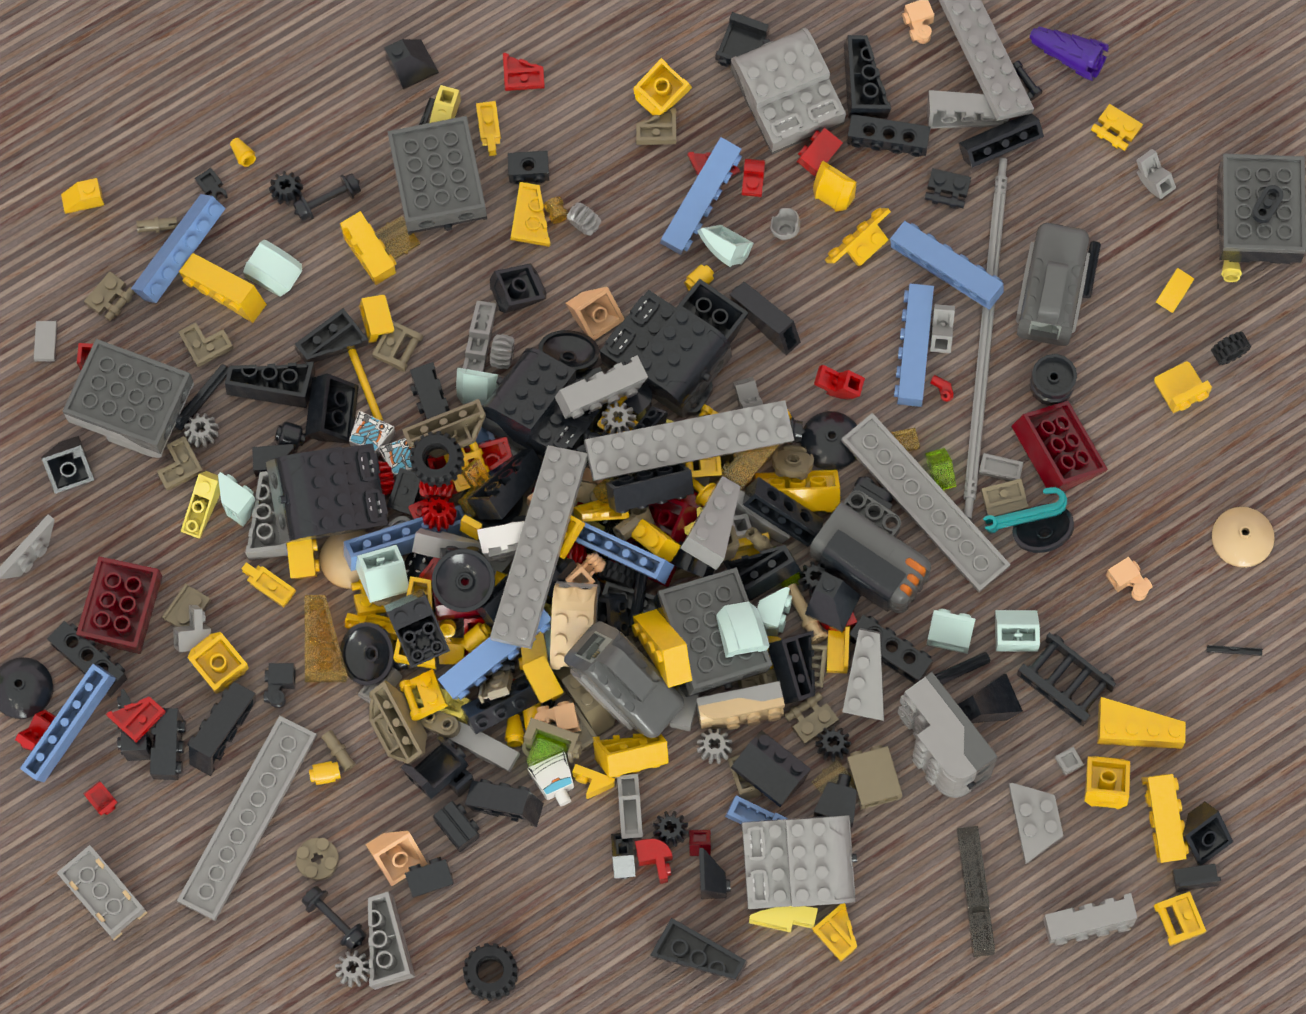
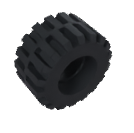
(444, 474)
(490, 953)

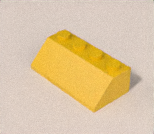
(816, 492)

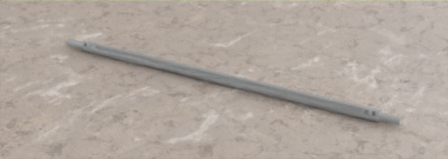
(985, 343)

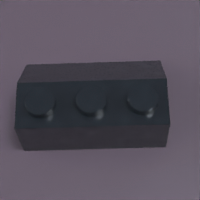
(715, 309)
(331, 409)
(771, 768)

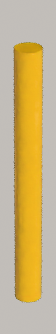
(365, 384)

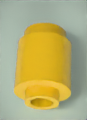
(702, 272)
(476, 636)
(324, 772)

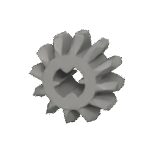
(583, 219)
(502, 351)
(622, 412)
(198, 423)
(714, 738)
(360, 971)

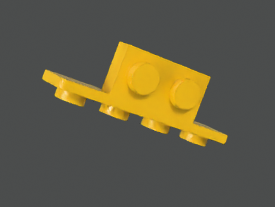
(863, 241)

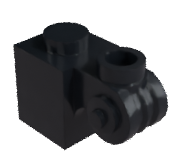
(279, 677)

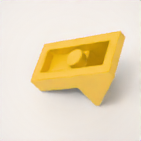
(598, 781)

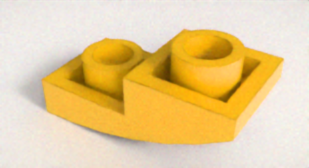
(1174, 290)

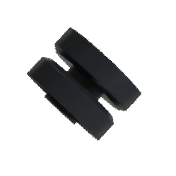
(1053, 379)

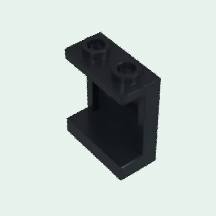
(741, 37)
(437, 768)

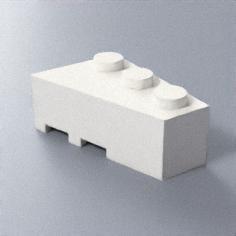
(500, 540)

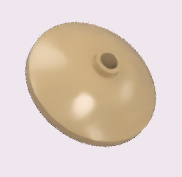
(1238, 548)
(334, 563)

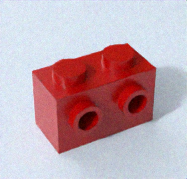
(821, 149)

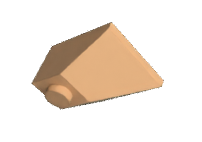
(595, 312)
(394, 854)

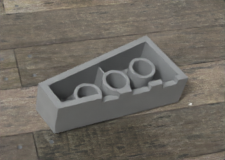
(959, 110)
(602, 389)
(713, 526)
(264, 534)
(865, 681)
(1090, 920)
(388, 948)

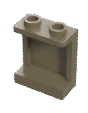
(569, 738)
(874, 777)

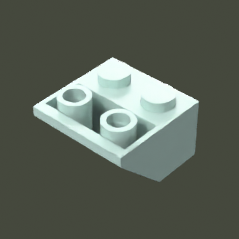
(236, 500)
(382, 573)
(773, 609)
(951, 631)
(1017, 631)

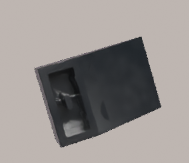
(417, 628)
(131, 750)

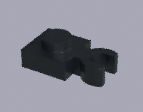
(210, 183)

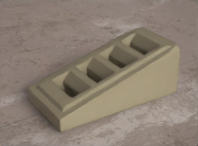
(823, 649)
(745, 789)

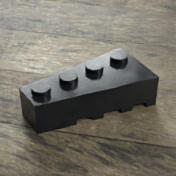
(863, 83)
(272, 383)
(428, 390)
(506, 486)
(650, 488)
(220, 727)
(692, 950)

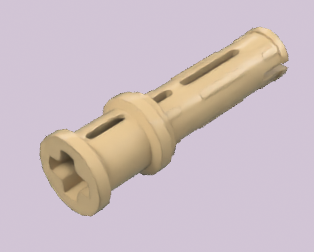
(808, 623)

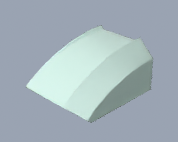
(726, 244)
(272, 268)
(475, 385)
(741, 629)

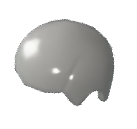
(785, 224)

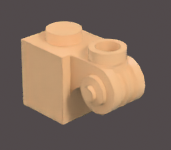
(918, 17)
(584, 572)
(1128, 574)
(563, 715)

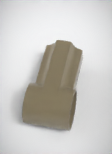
(627, 526)

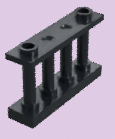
(1047, 686)

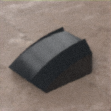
(517, 287)

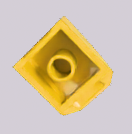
(660, 88)
(834, 187)
(217, 662)
(1107, 782)

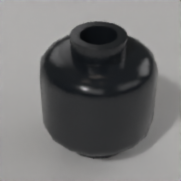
(290, 434)

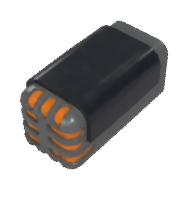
(869, 554)

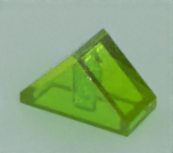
(941, 468)
(544, 748)

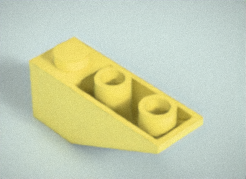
(445, 104)
(201, 504)

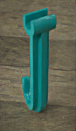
(1028, 515)

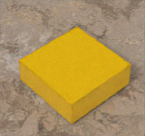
(470, 526)

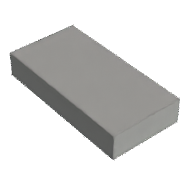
(45, 341)
(1000, 467)

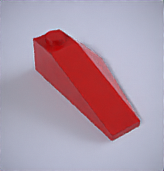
(494, 454)

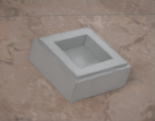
(1069, 761)

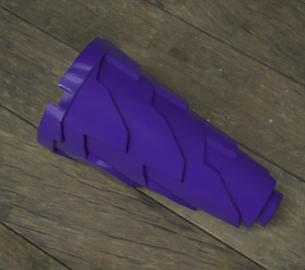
(1072, 50)

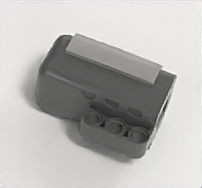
(1053, 284)
(623, 680)

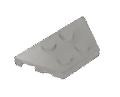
(29, 550)
(1036, 819)

